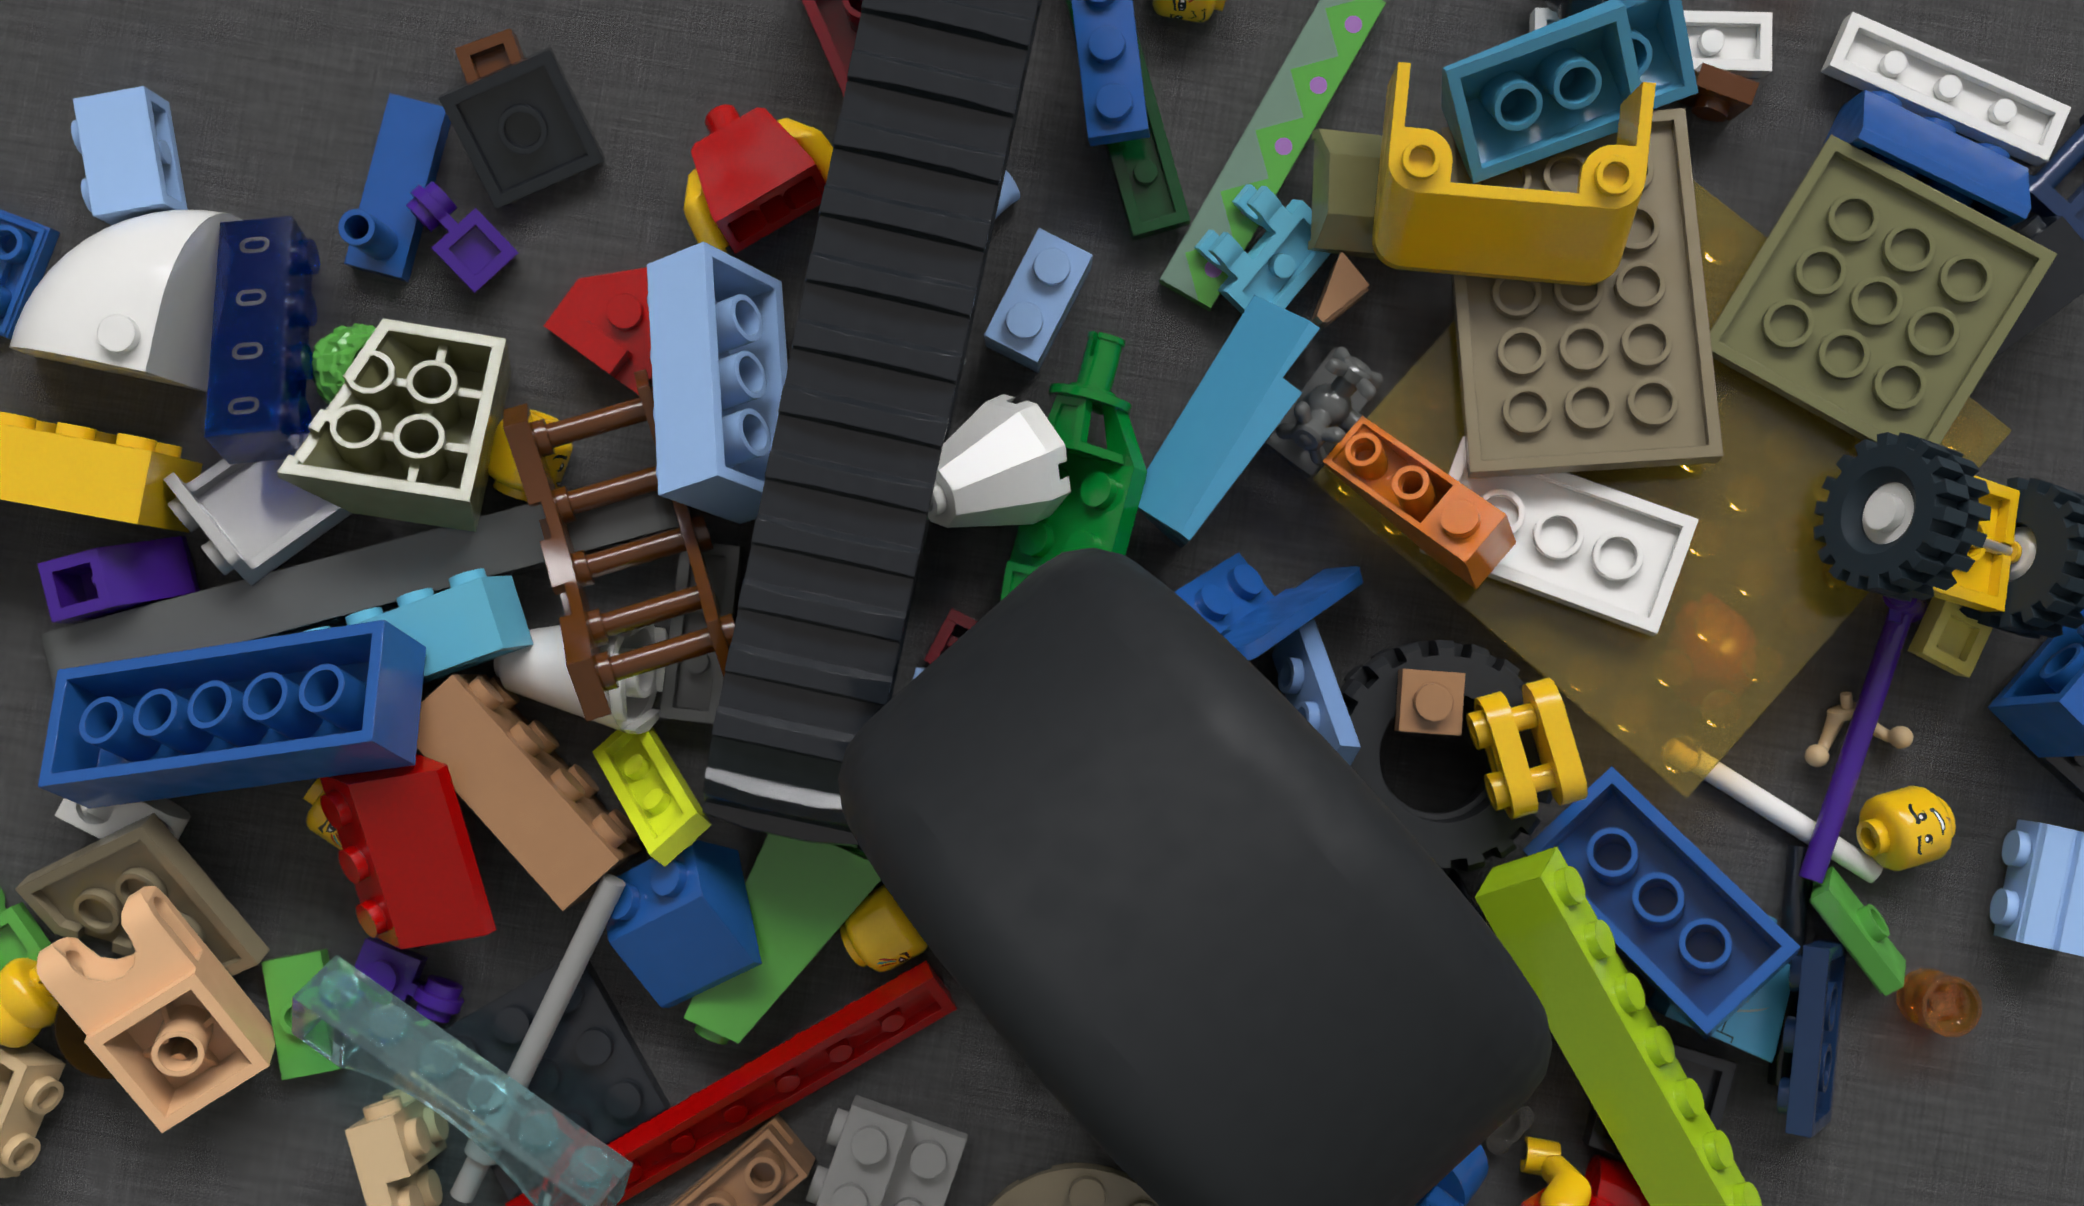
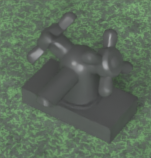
(1324, 411)

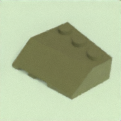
(409, 427)

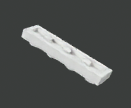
(1719, 38)
(1946, 88)

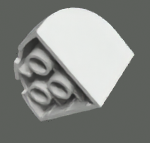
(132, 300)

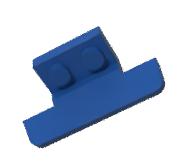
(1247, 611)

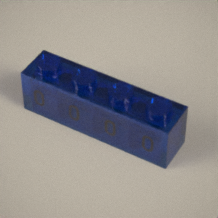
(261, 340)

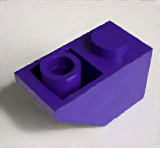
(117, 579)

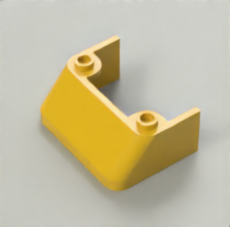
(1506, 231)

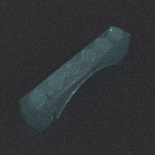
(381, 1036)

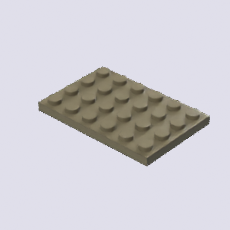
(1602, 368)

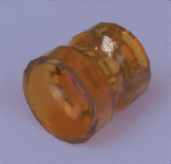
(1954, 1005)

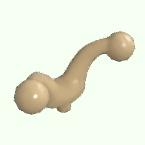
(1818, 755)

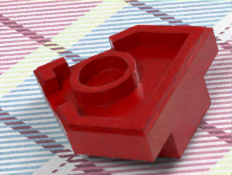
(608, 323)

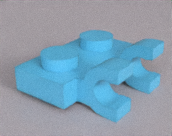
(1277, 262)

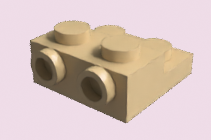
(27, 1093)
(394, 1149)

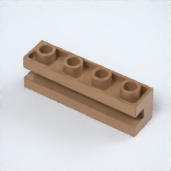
(755, 1171)

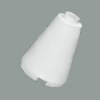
(542, 675)

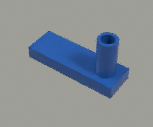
(407, 154)

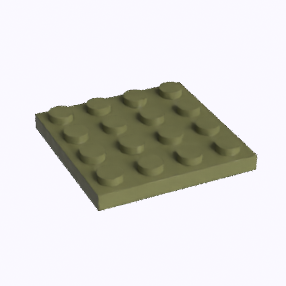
(1877, 299)

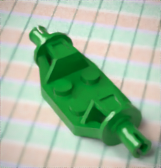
(1102, 481)

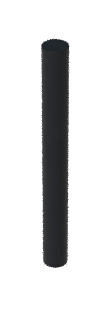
(1794, 924)

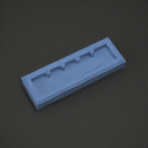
(1313, 689)

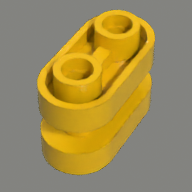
(1497, 729)

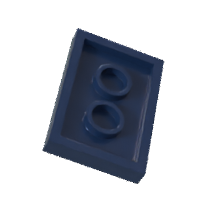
(1813, 1037)

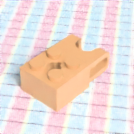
(162, 1017)

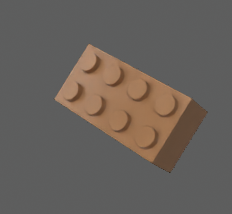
(524, 787)

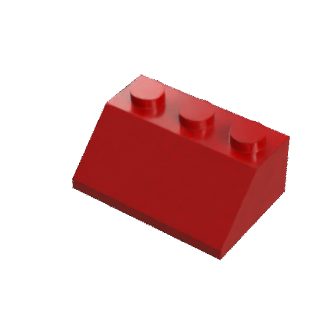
(408, 854)

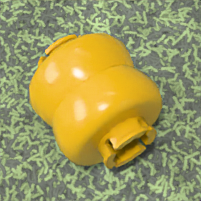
(24, 1003)

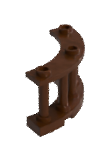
(573, 571)

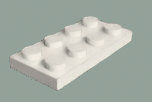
(1587, 544)

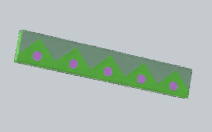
(1273, 137)

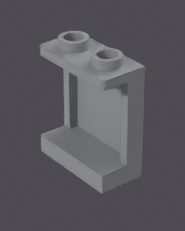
(251, 515)

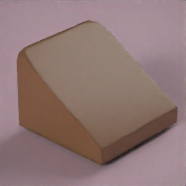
(1341, 291)

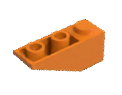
(1423, 502)

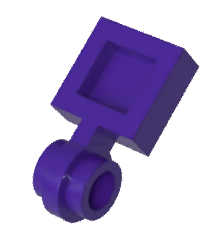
(470, 247)
(400, 973)

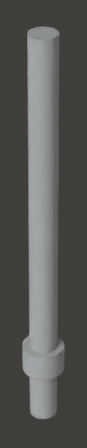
(546, 1019)

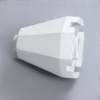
(1000, 468)

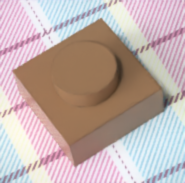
(1429, 702)

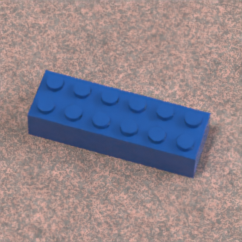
(235, 716)

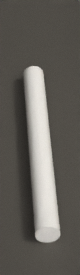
(1789, 819)

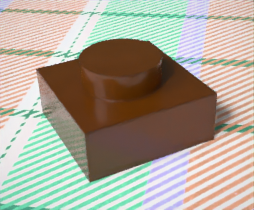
(489, 54)
(1720, 94)

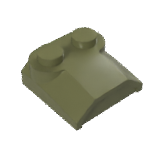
(1344, 192)

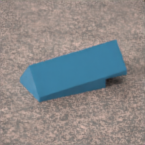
(1564, 83)
(1225, 419)

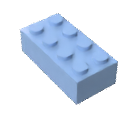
(715, 378)

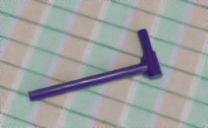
(1859, 735)

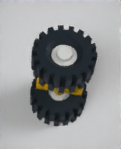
(1923, 526)

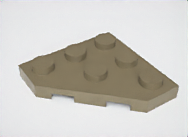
(91, 887)

